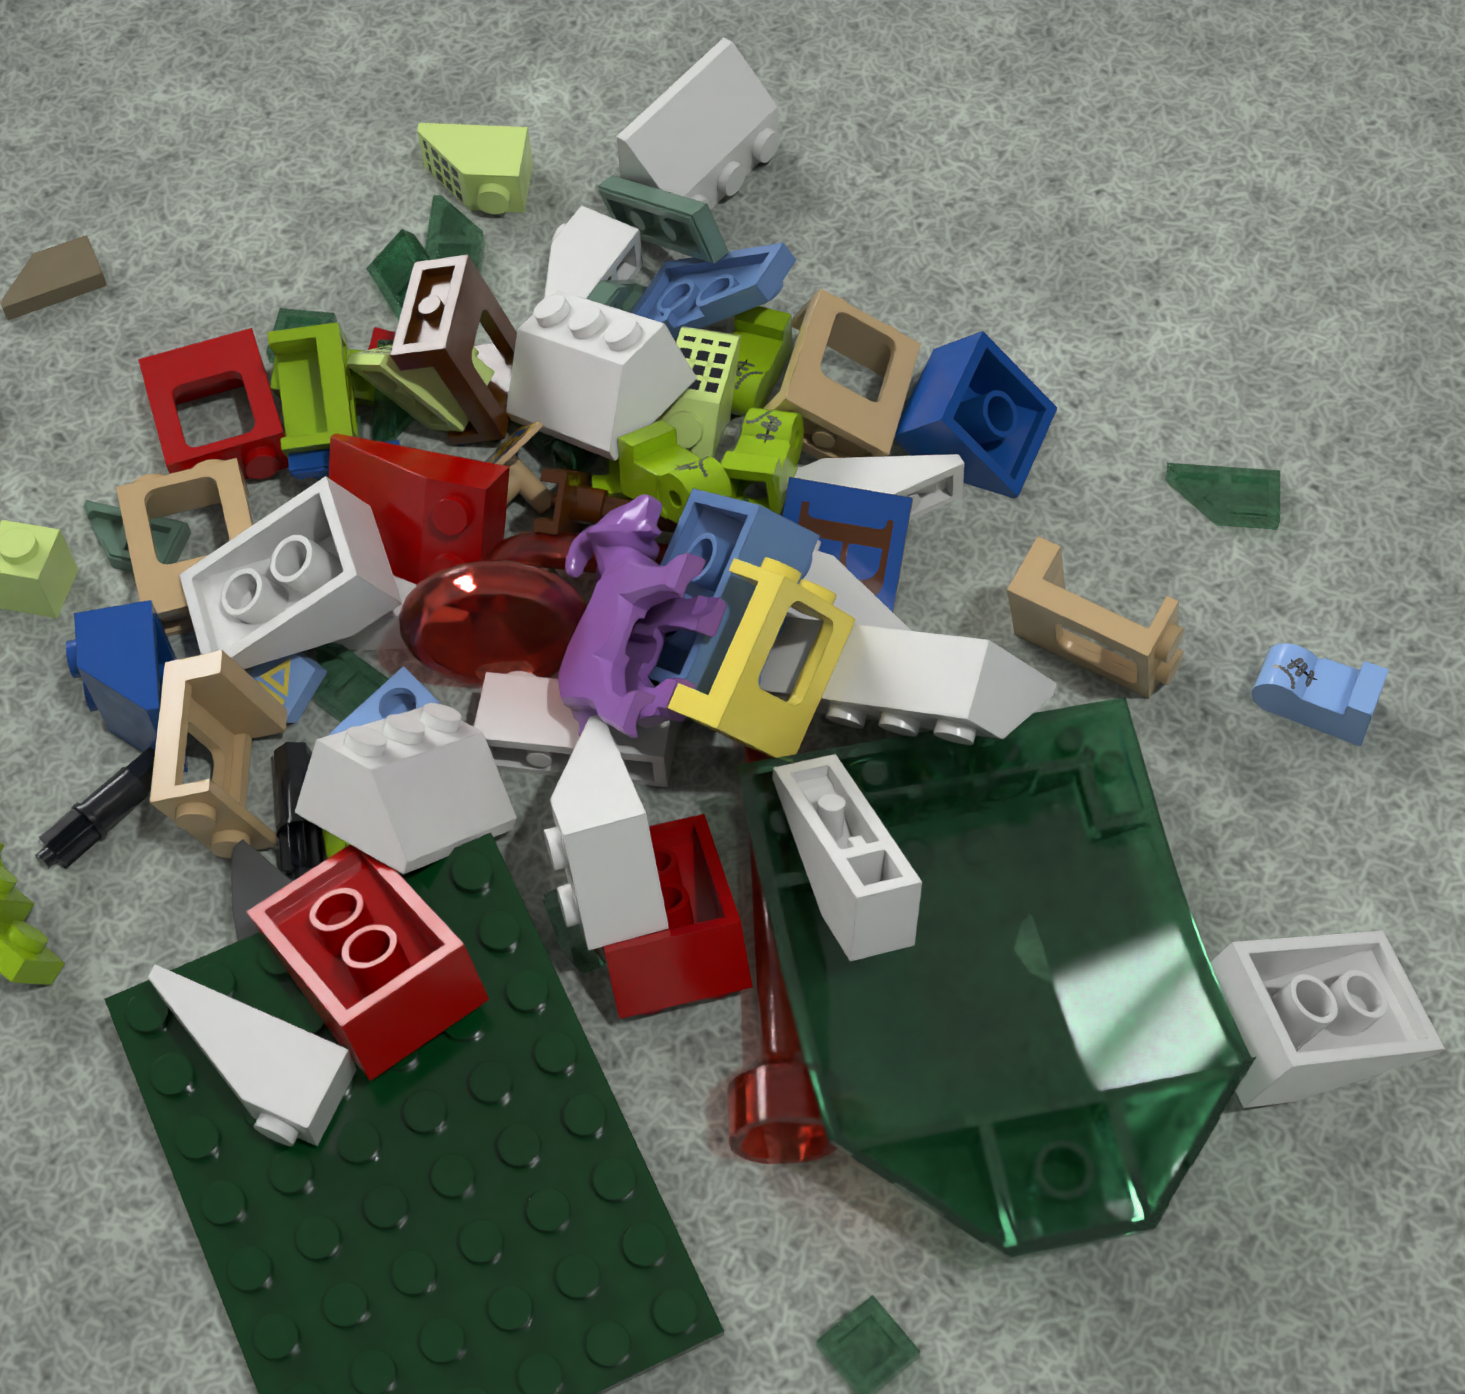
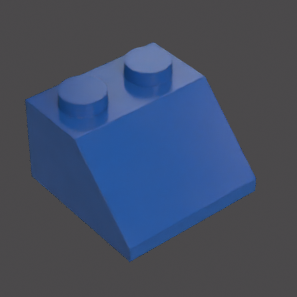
(977, 407)
(122, 668)

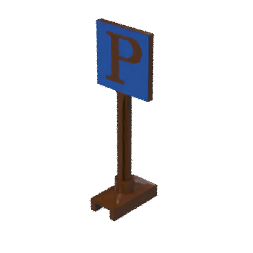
(854, 524)

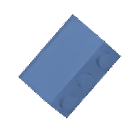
(719, 531)

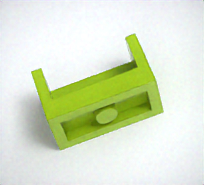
(314, 386)

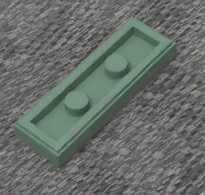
(665, 218)

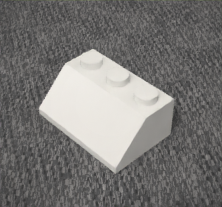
(703, 130)
(593, 372)
(406, 787)

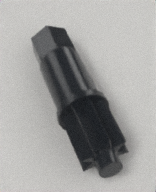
(97, 813)
(298, 838)

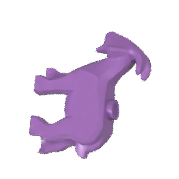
(628, 620)

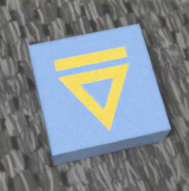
(290, 681)

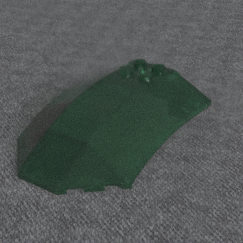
(1057, 1019)

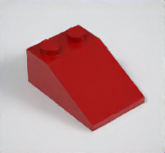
(424, 502)
(705, 943)
(369, 957)

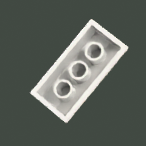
(913, 681)

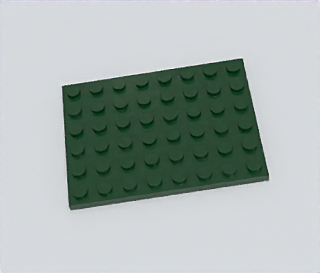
(464, 1207)

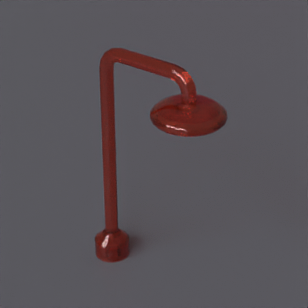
(519, 617)

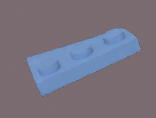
(703, 293)

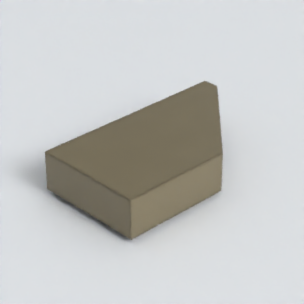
(54, 277)

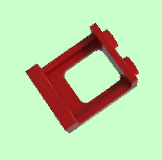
(205, 371)

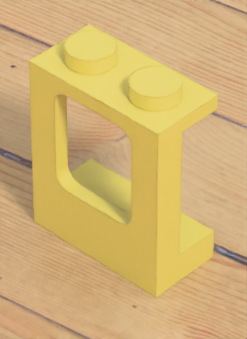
(736, 702)

